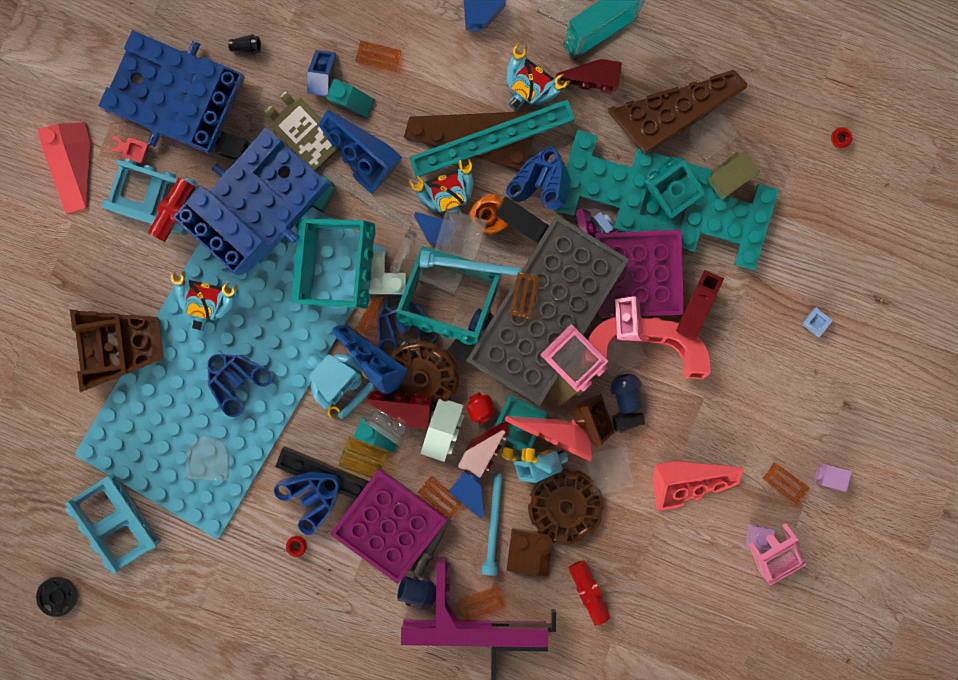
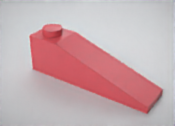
(67, 155)
(558, 432)
(682, 481)

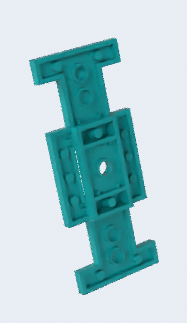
(638, 210)

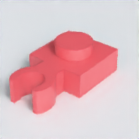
(132, 149)

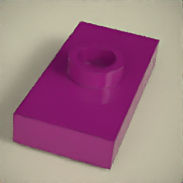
(585, 222)

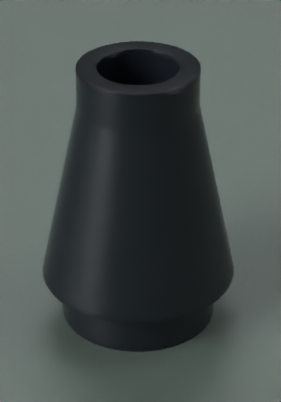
(247, 44)
(626, 421)

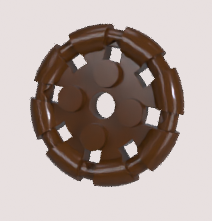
(428, 367)
(572, 518)

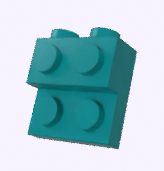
(674, 186)
(518, 408)

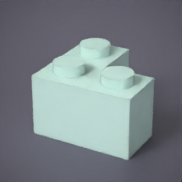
(385, 282)
(443, 430)

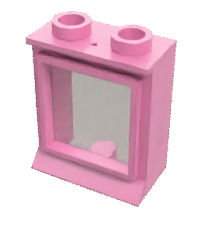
(575, 358)
(780, 559)

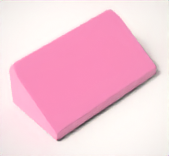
(628, 319)

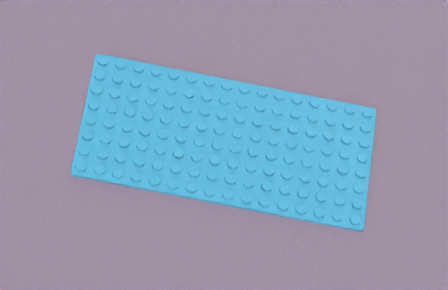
(169, 406)

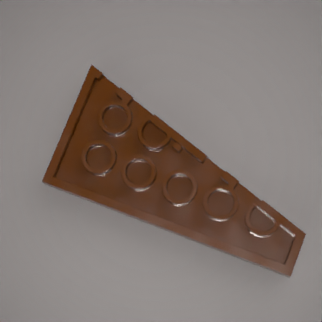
(673, 110)
(442, 129)

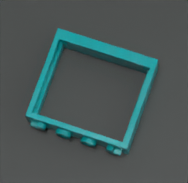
(599, 24)
(305, 262)
(447, 330)

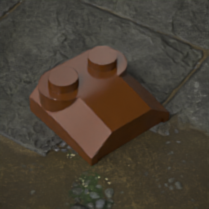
(594, 418)
(529, 552)

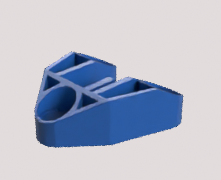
(547, 176)
(385, 329)
(222, 392)
(298, 484)

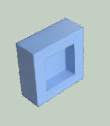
(603, 222)
(816, 322)

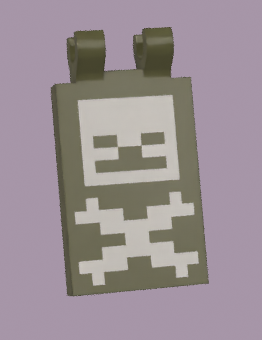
(300, 130)

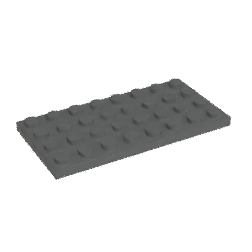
(572, 285)

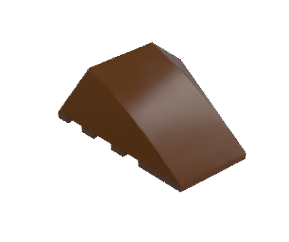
(114, 345)

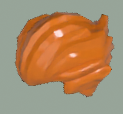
(485, 209)

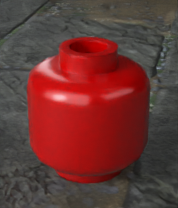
(480, 408)

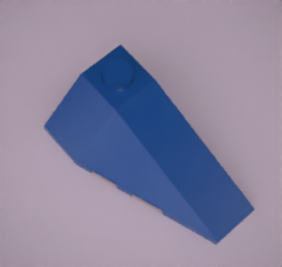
(366, 154)
(374, 363)

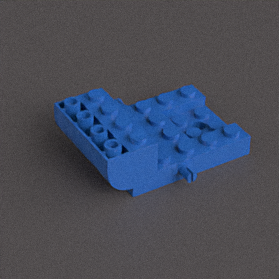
(178, 92)
(252, 204)

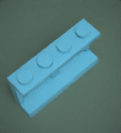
(148, 208)
(124, 515)

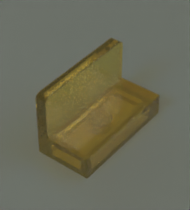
(362, 457)

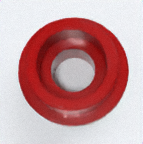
(845, 133)
(293, 552)

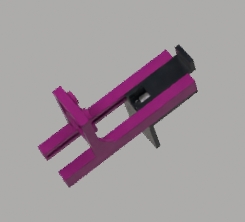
(453, 632)

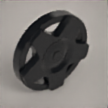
(56, 596)

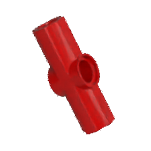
(169, 207)
(589, 592)

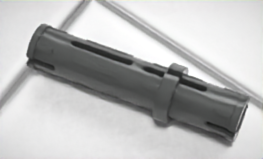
(421, 563)

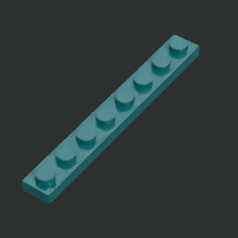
(492, 138)

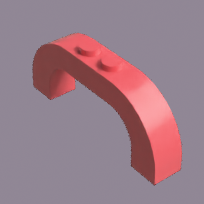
(655, 330)

